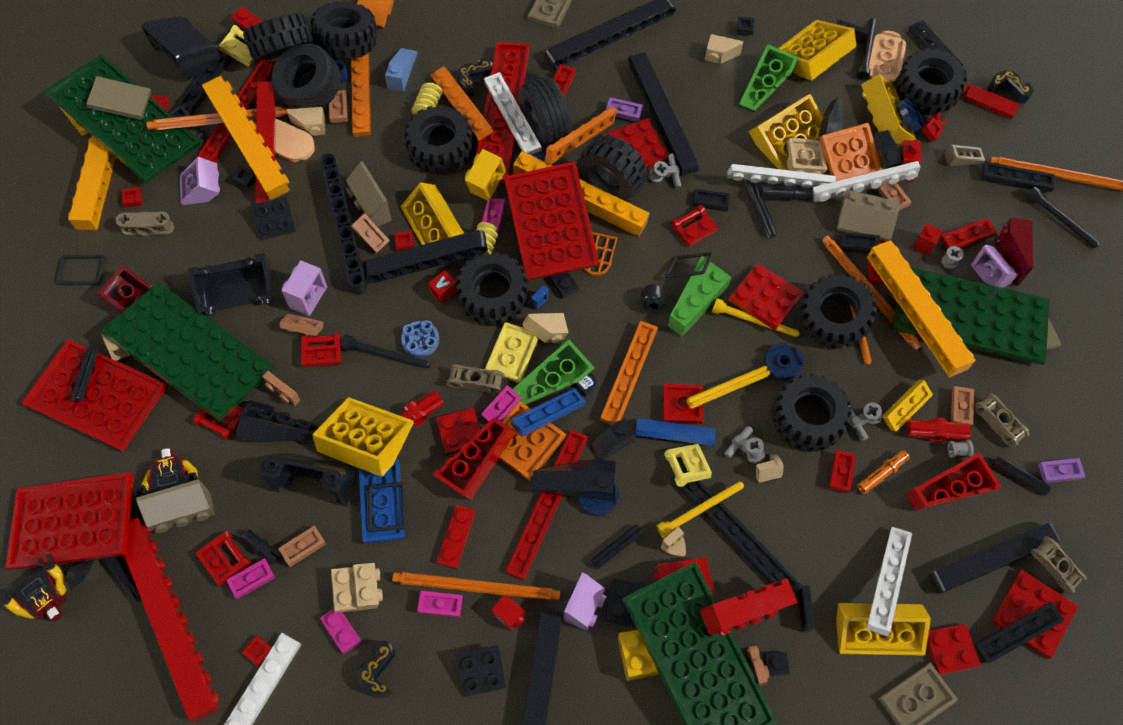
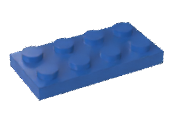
(385, 505)

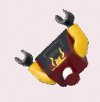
(166, 473)
(40, 594)

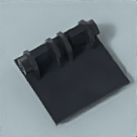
(273, 218)
(480, 671)

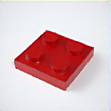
(675, 404)
(457, 429)
(952, 649)

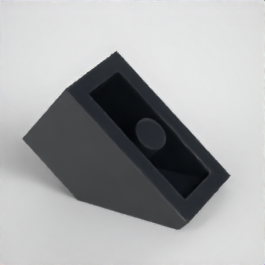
(886, 148)
(613, 439)

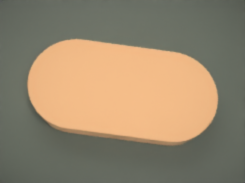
(887, 55)
(292, 142)

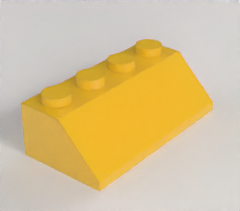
(882, 100)
(430, 214)
(906, 637)

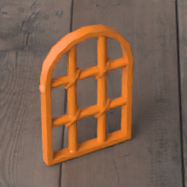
(605, 249)

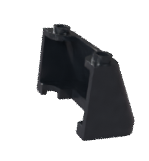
(182, 44)
(232, 284)
(334, 476)

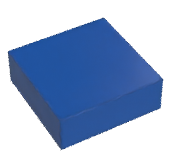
(539, 298)

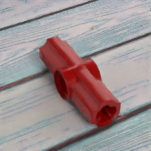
(421, 409)
(938, 430)

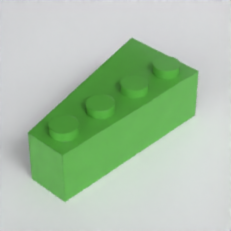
(698, 296)

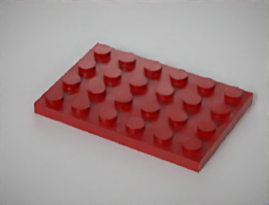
(551, 221)
(113, 403)
(70, 521)

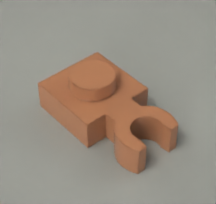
(758, 669)

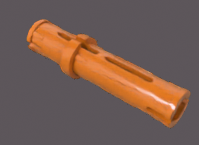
(889, 467)

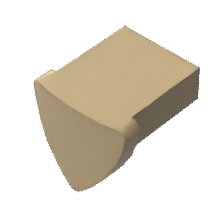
(769, 470)
(675, 544)

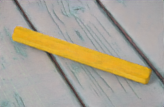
(728, 387)

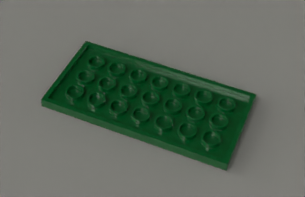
(127, 138)
(986, 316)
(188, 351)
(700, 671)

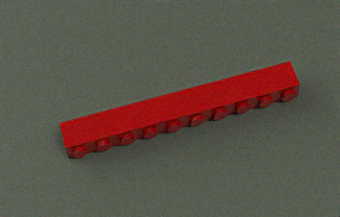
(169, 624)

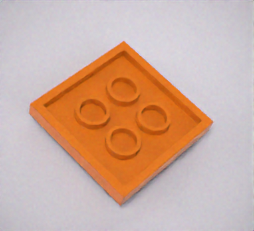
(850, 152)
(532, 450)

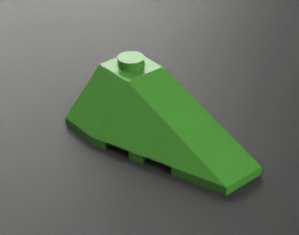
(769, 74)
(558, 371)

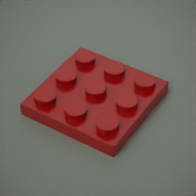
(645, 140)
(766, 296)
(1027, 595)

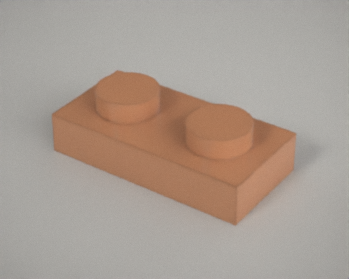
(338, 108)
(895, 193)
(370, 233)
(301, 324)
(286, 393)
(962, 405)
(302, 546)

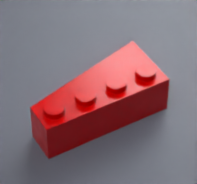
(476, 458)
(958, 483)
(748, 608)

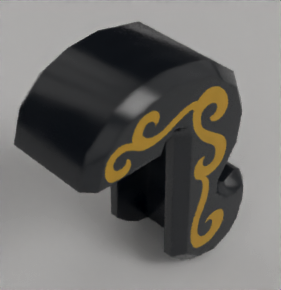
(472, 73)
(1012, 84)
(373, 667)

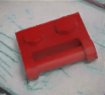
(696, 231)
(321, 355)
(231, 418)
(216, 561)

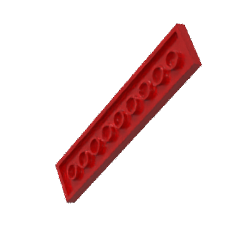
(511, 62)

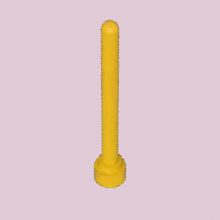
(720, 307)
(667, 528)

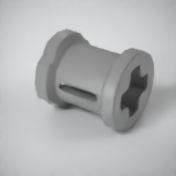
(952, 257)
(960, 449)

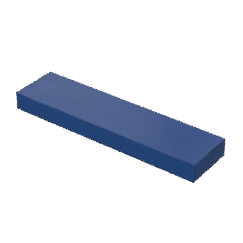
(547, 412)
(675, 432)

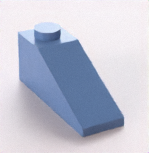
(400, 69)

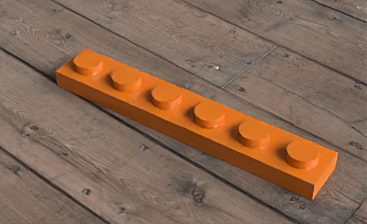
(361, 96)
(461, 102)
(580, 136)
(629, 373)

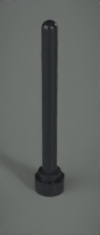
(864, 71)
(1035, 196)
(349, 343)

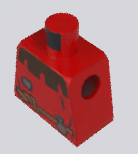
(910, 152)

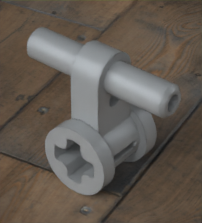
(662, 170)
(857, 421)
(753, 446)

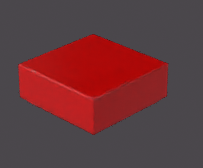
(131, 197)
(404, 240)
(257, 650)

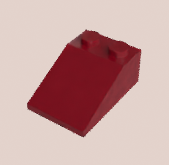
(1016, 246)
(123, 289)

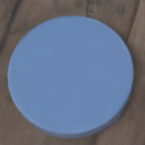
(420, 338)

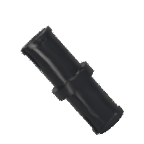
(261, 546)

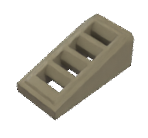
(957, 155)

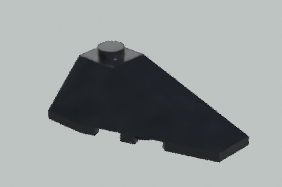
(263, 424)
(579, 479)

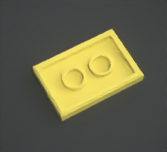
(512, 352)

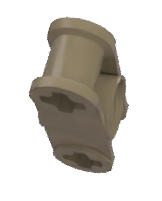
(145, 223)
(489, 379)
(998, 410)
(1058, 564)

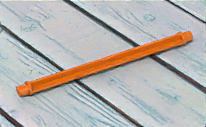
(205, 119)
(1064, 174)
(852, 270)
(476, 586)

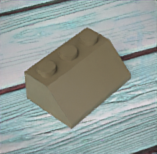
(368, 195)
(867, 215)
(176, 506)

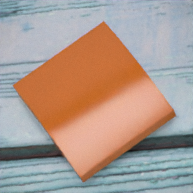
(379, 8)

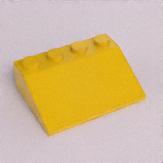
(819, 47)
(797, 121)
(363, 436)

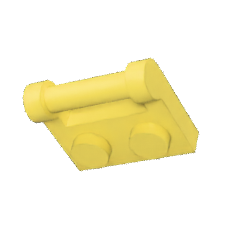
(236, 48)
(694, 462)

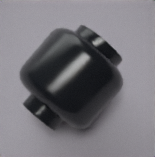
(652, 297)

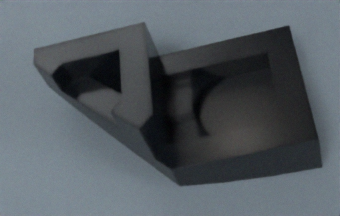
(78, 573)

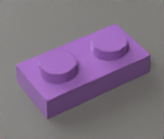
(626, 109)
(1061, 470)

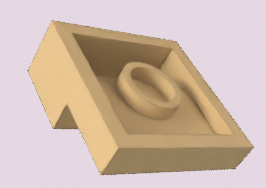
(806, 156)
(356, 588)

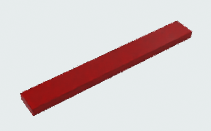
(248, 96)
(265, 125)
(543, 512)

